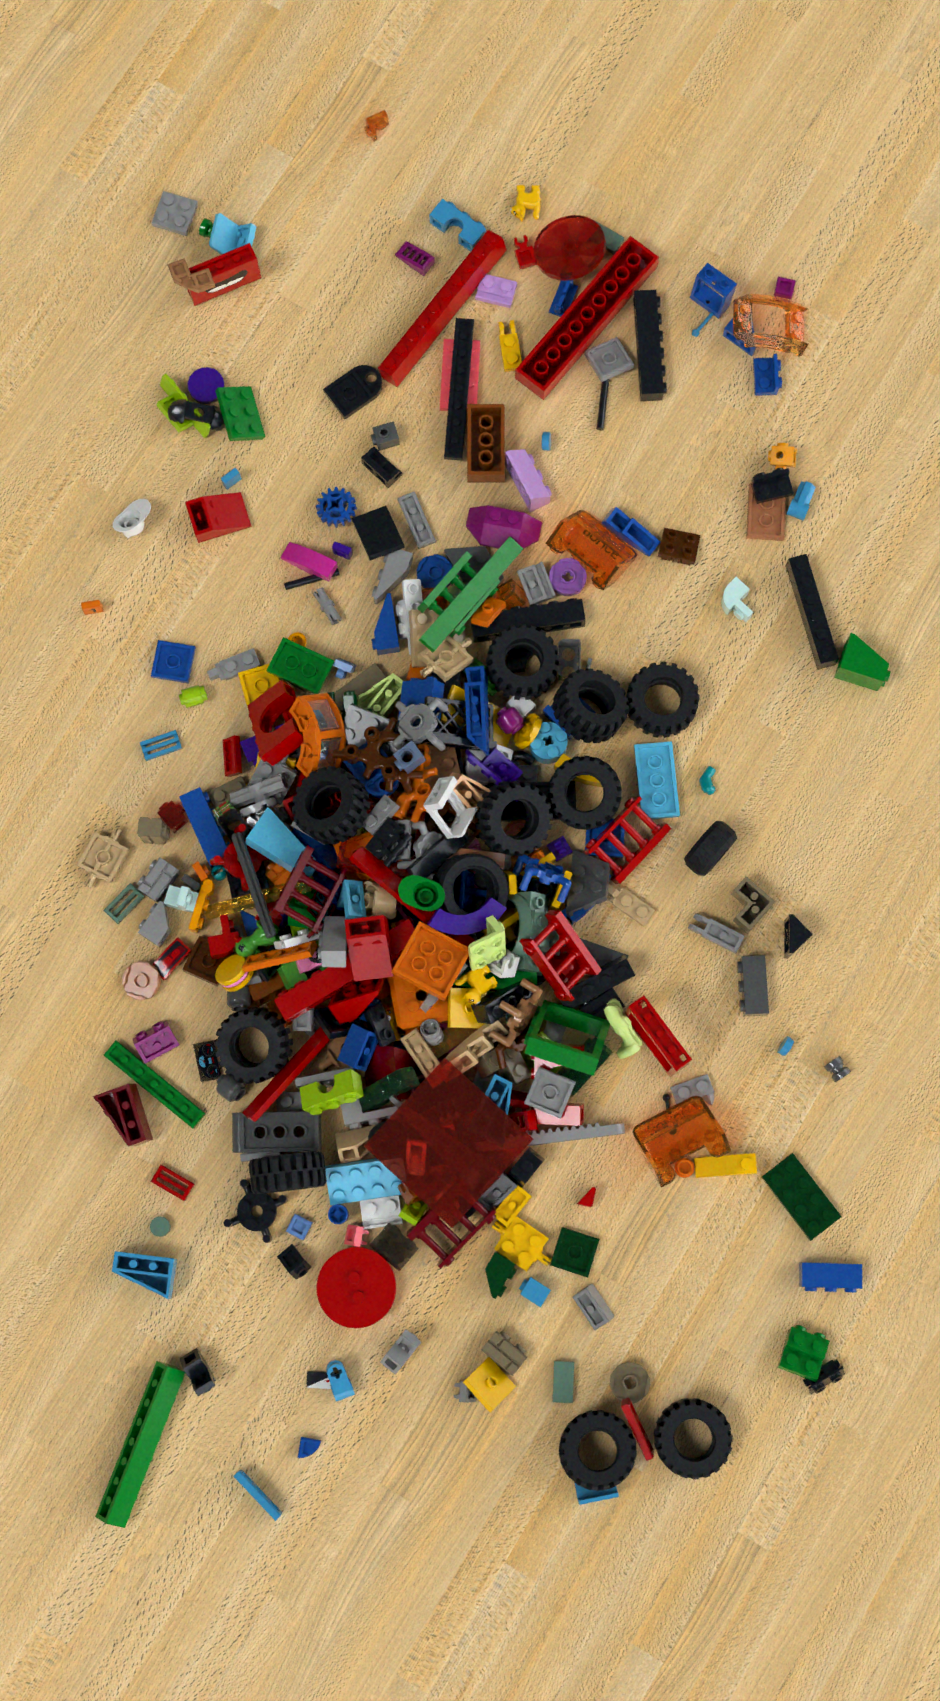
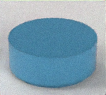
(546, 441)
(785, 1046)

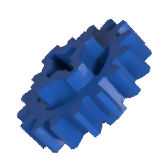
(333, 514)

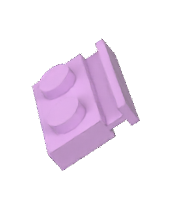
(496, 291)

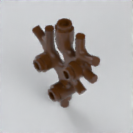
(374, 760)

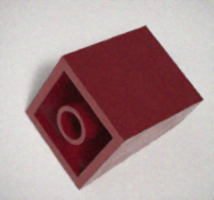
(384, 1062)

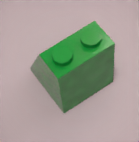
(862, 665)

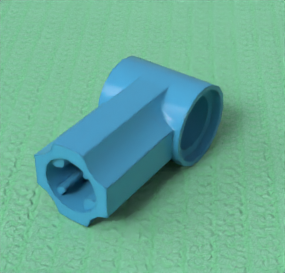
(800, 504)

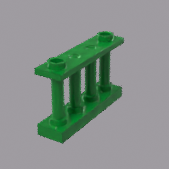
(452, 578)

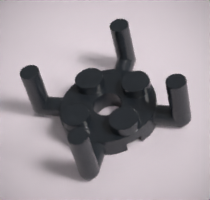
(244, 1211)

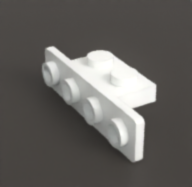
(411, 600)

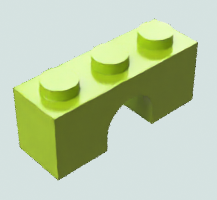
(346, 1089)

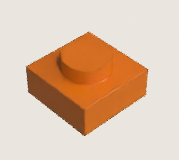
(201, 871)

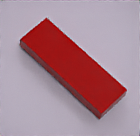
(637, 1428)

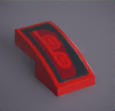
(172, 957)

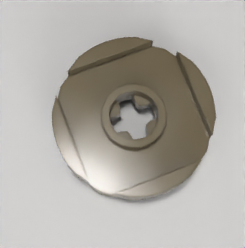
(622, 1373)

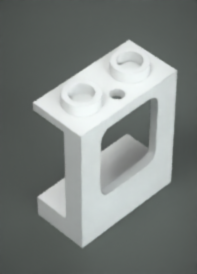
(436, 800)

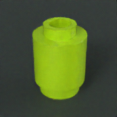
(193, 696)

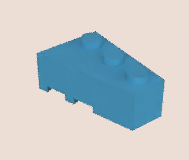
(146, 1270)

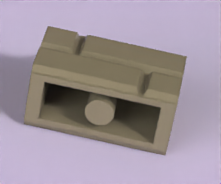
(153, 830)
(504, 1352)

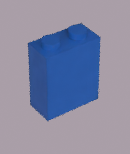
(416, 690)

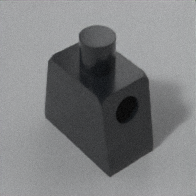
(526, 1167)

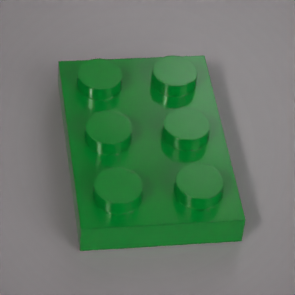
(240, 413)
(300, 666)

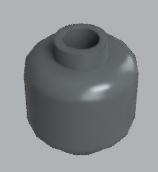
(239, 999)
(230, 1088)

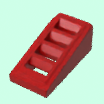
(529, 1117)

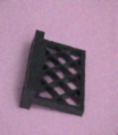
(455, 740)

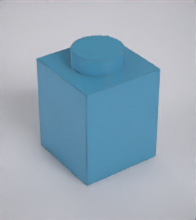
(534, 1291)

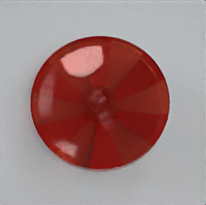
(569, 247)

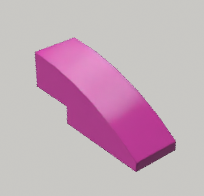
(309, 561)

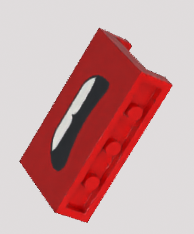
(228, 272)

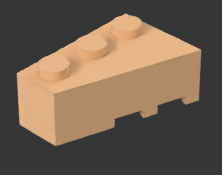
(469, 792)

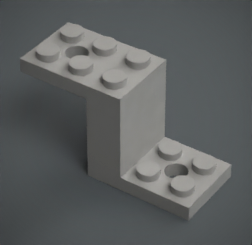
(352, 1112)

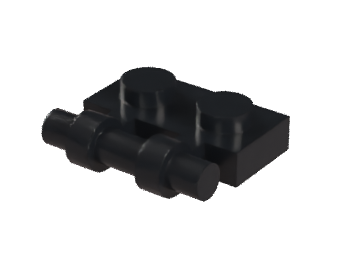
(385, 839)

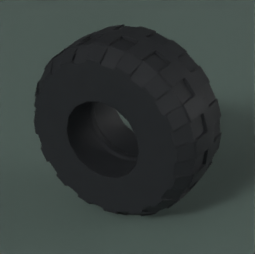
(710, 848)

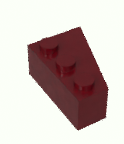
(126, 1113)

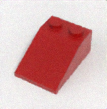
(354, 999)

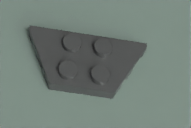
(477, 561)
(588, 882)

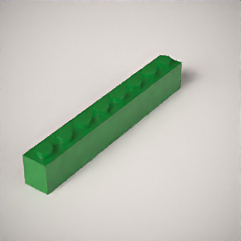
(140, 1444)

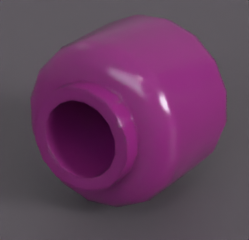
(510, 720)

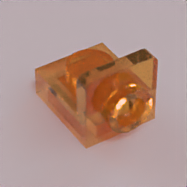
(376, 122)

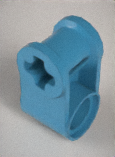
(340, 1383)

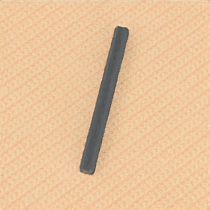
(253, 884)

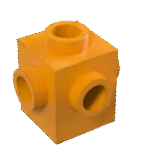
(788, 459)

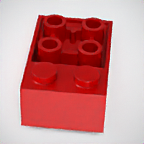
(217, 515)
(369, 947)

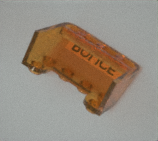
(593, 546)
(677, 1135)

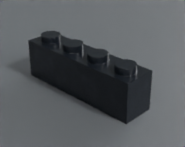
(593, 985)

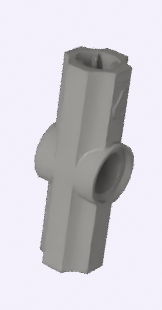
(258, 790)

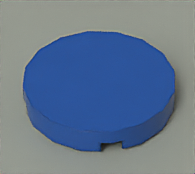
(432, 570)

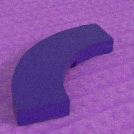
(467, 923)

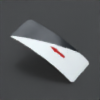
(318, 1380)

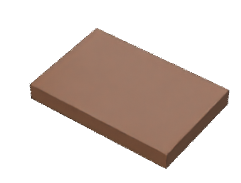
(765, 519)

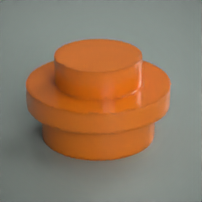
(684, 1168)

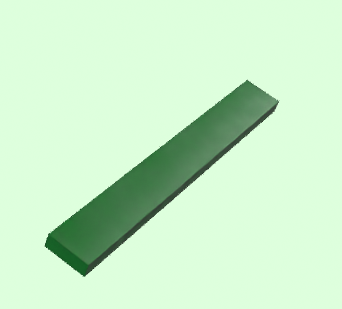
(470, 594)

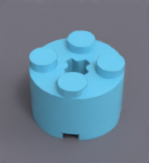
(551, 753)

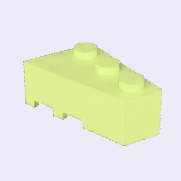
(382, 696)

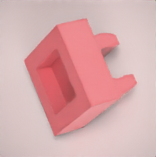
(354, 1235)

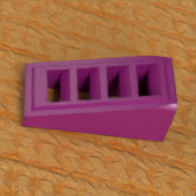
(422, 269)

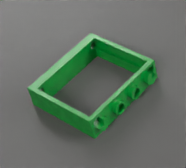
(560, 1053)

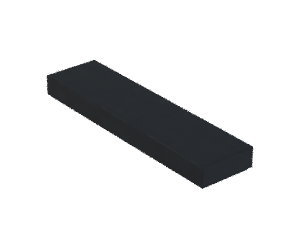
(435, 856)

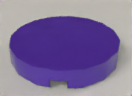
(203, 385)

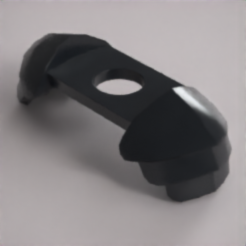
(184, 409)

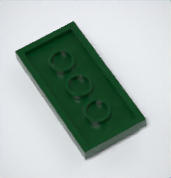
(801, 1197)

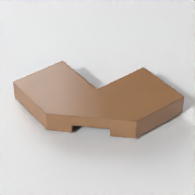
(195, 282)

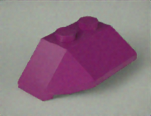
(494, 525)

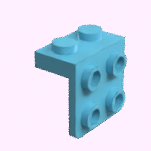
(229, 236)

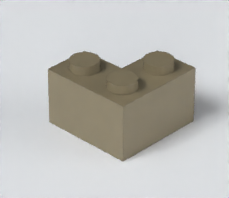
(755, 903)
(514, 1072)

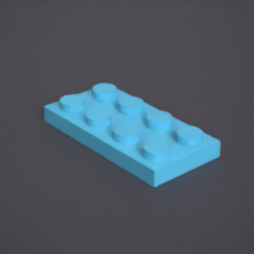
(657, 779)
(360, 1181)

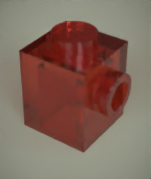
(173, 815)

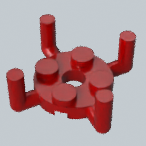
(230, 862)

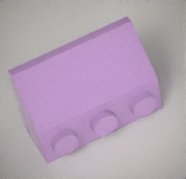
(527, 479)

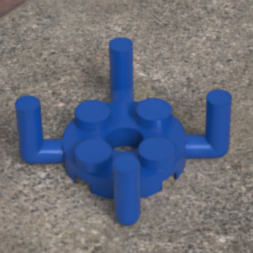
(546, 872)

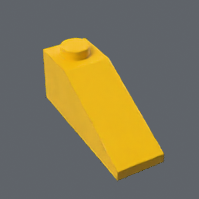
(725, 1165)

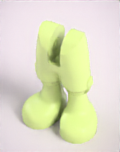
(622, 1026)

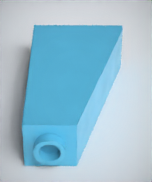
(276, 842)

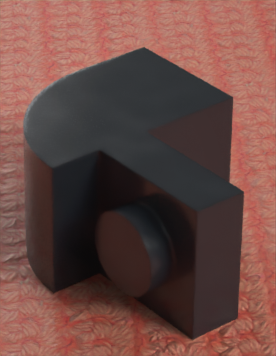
(198, 1372)

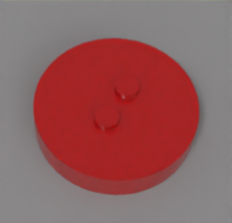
(356, 1287)

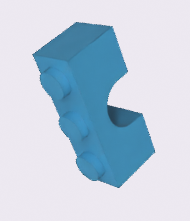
(447, 215)

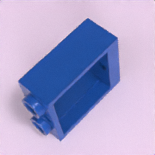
(702, 293)

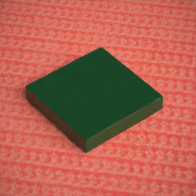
(574, 1252)

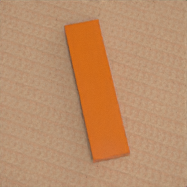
(279, 956)

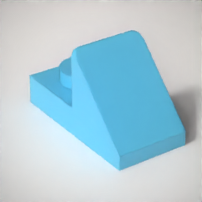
(352, 899)

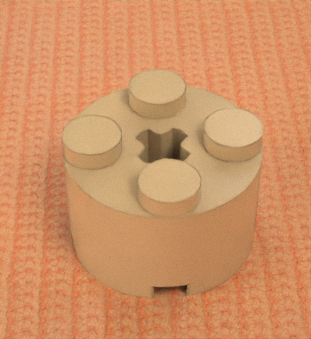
(379, 901)

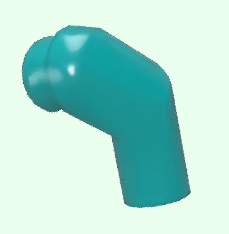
(705, 781)

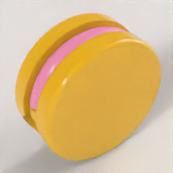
(231, 975)

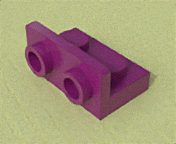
(155, 1041)

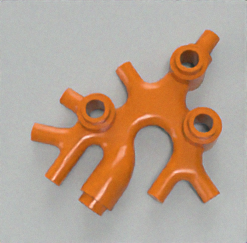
(420, 790)

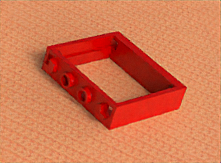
(657, 1036)

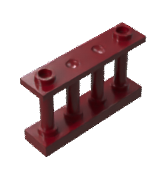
(290, 891)
(431, 1217)

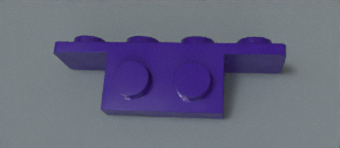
(496, 766)

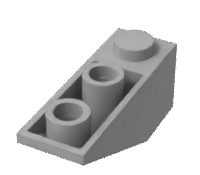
(394, 572)

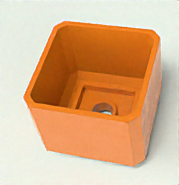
(407, 1007)

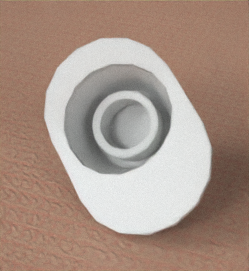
(131, 520)

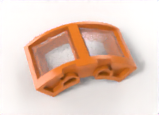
(321, 729)

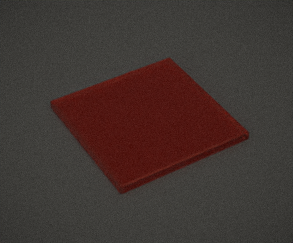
(448, 1142)

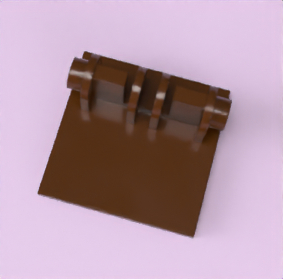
(679, 546)

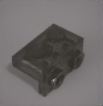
(394, 1246)

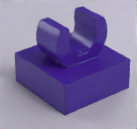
(559, 848)

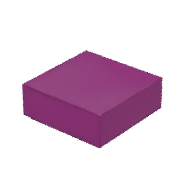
(784, 288)

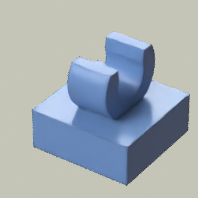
(344, 667)

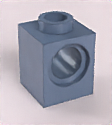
(408, 749)

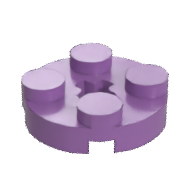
(574, 585)

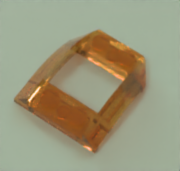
(794, 324)

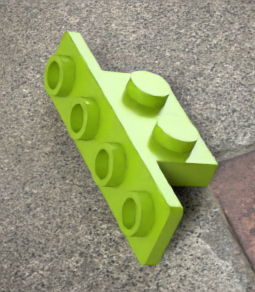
(174, 394)

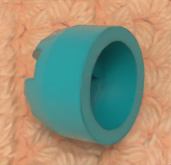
(219, 876)

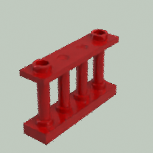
(645, 845)
(577, 952)

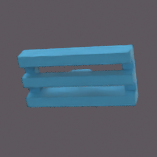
(159, 738)

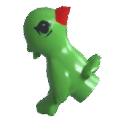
(248, 945)

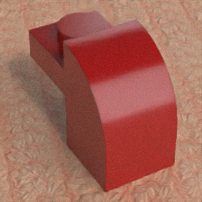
(223, 944)

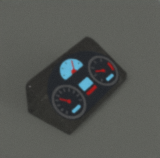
(207, 1061)

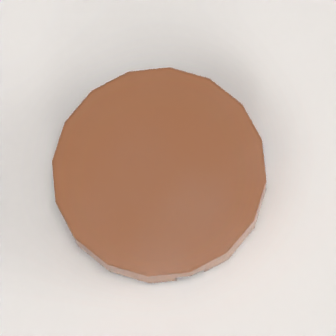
(141, 980)

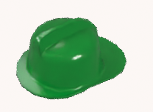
(421, 893)

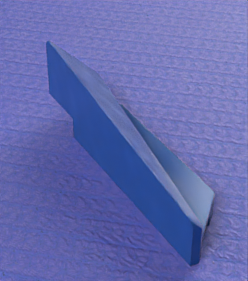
(477, 707)

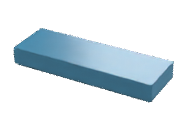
(258, 1494)

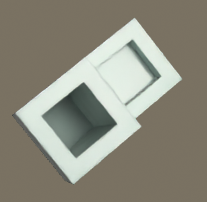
(733, 597)
(181, 898)

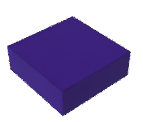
(342, 550)

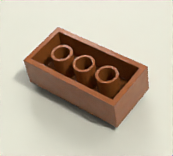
(485, 443)

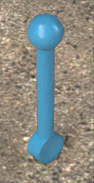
(695, 332)

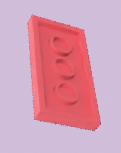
(446, 373)

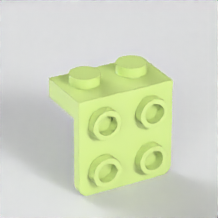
(489, 947)

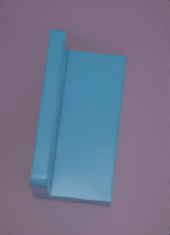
(587, 1496)

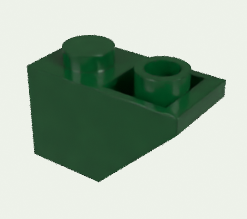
(497, 1273)

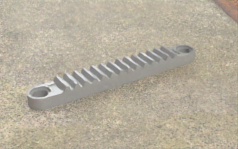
(576, 1134)

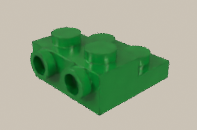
(803, 1353)

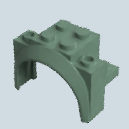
(532, 921)

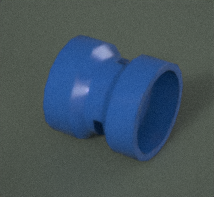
(336, 1212)

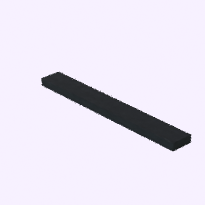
(459, 389)

